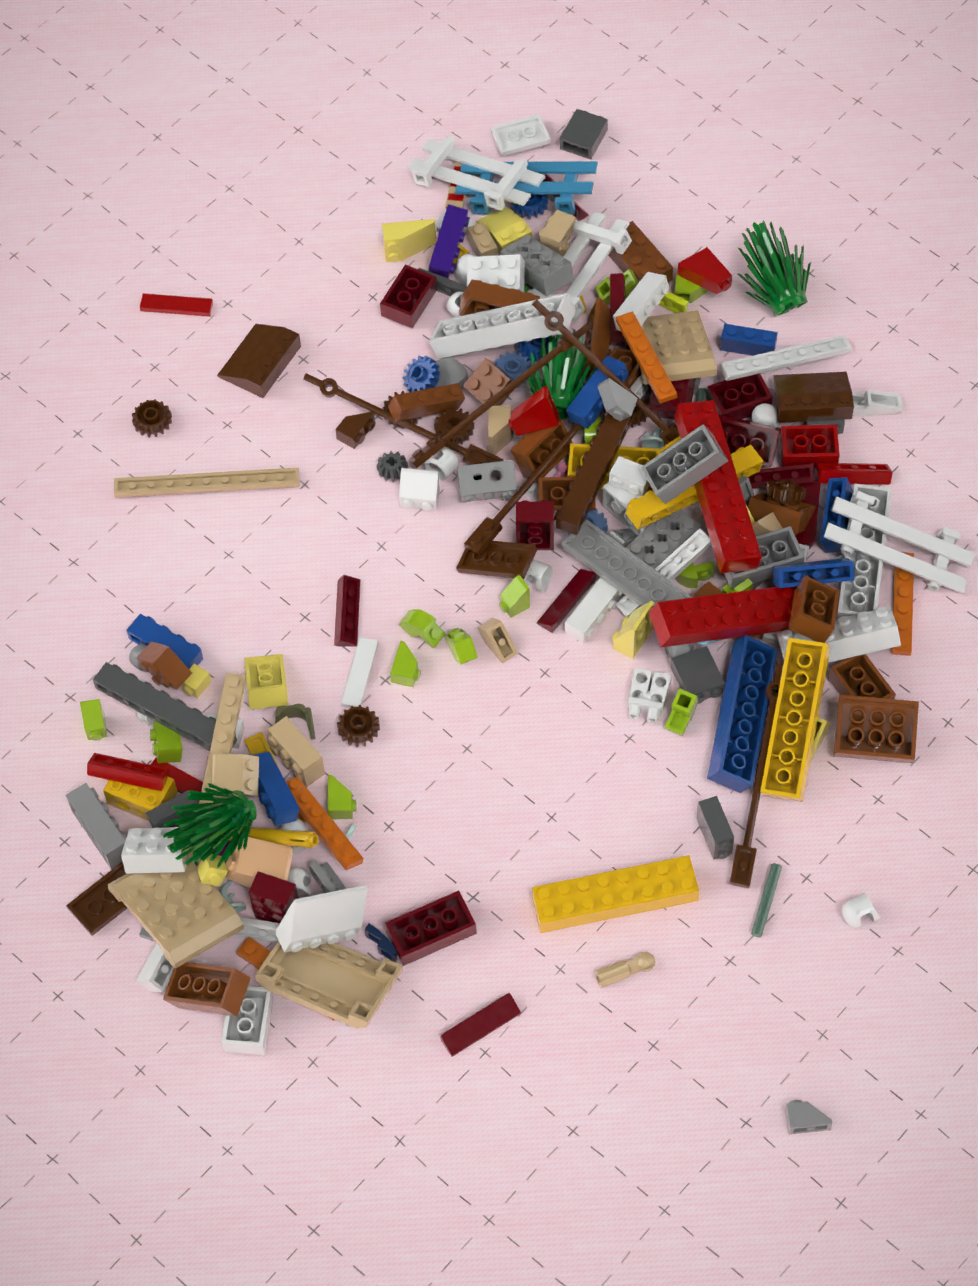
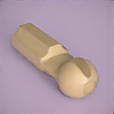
(624, 969)

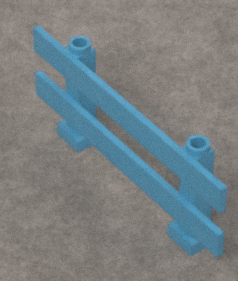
(567, 188)

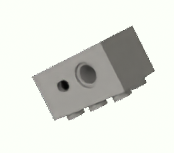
(477, 482)

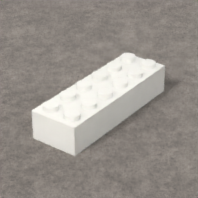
(855, 634)

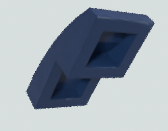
(384, 945)

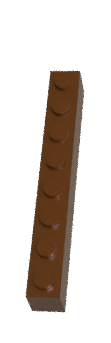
(591, 473)

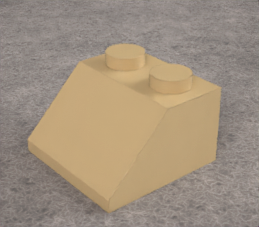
(499, 430)
(236, 773)

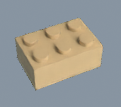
(295, 751)

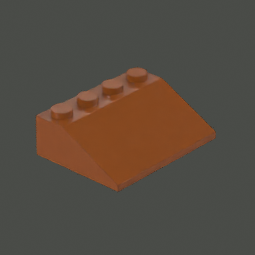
(876, 729)

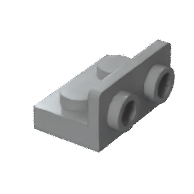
(325, 877)

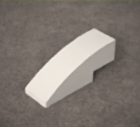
(876, 403)

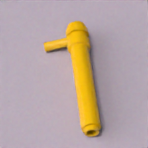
(285, 837)

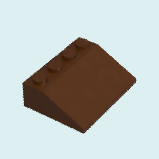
(261, 358)
(813, 397)

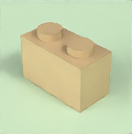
(557, 230)
(481, 240)

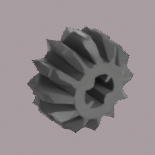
(390, 465)

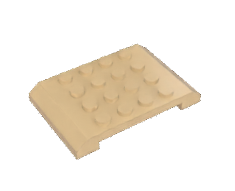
(680, 345)
(178, 911)
(330, 981)

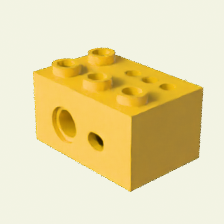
(138, 799)

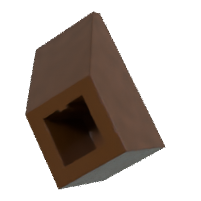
(354, 428)

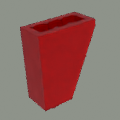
(705, 271)
(535, 413)

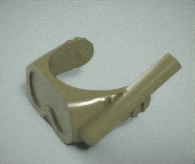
(298, 711)

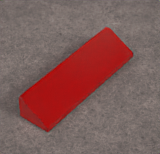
(855, 472)
(127, 771)

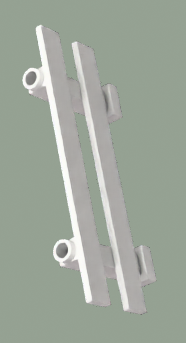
(493, 192)
(615, 238)
(942, 544)

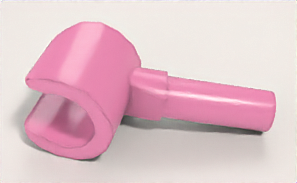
(563, 470)

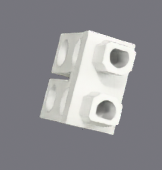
(646, 701)

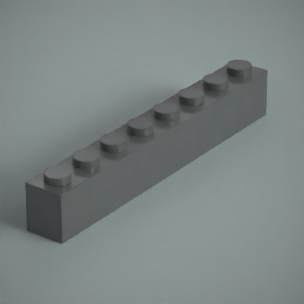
(156, 705)

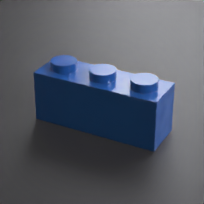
(747, 340)

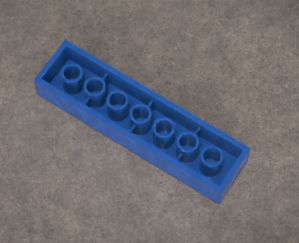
(742, 714)

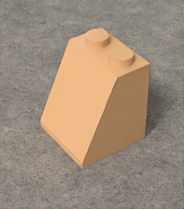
(261, 857)

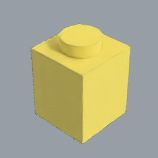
(196, 682)
(209, 872)

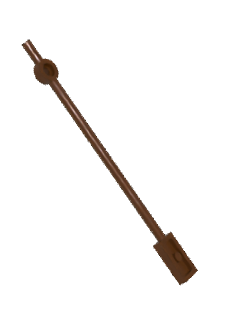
(669, 432)
(436, 444)
(472, 455)
(491, 528)
(745, 854)

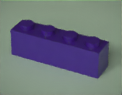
(448, 240)

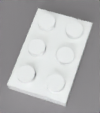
(520, 135)

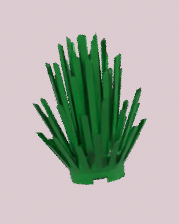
(781, 275)
(561, 375)
(212, 824)

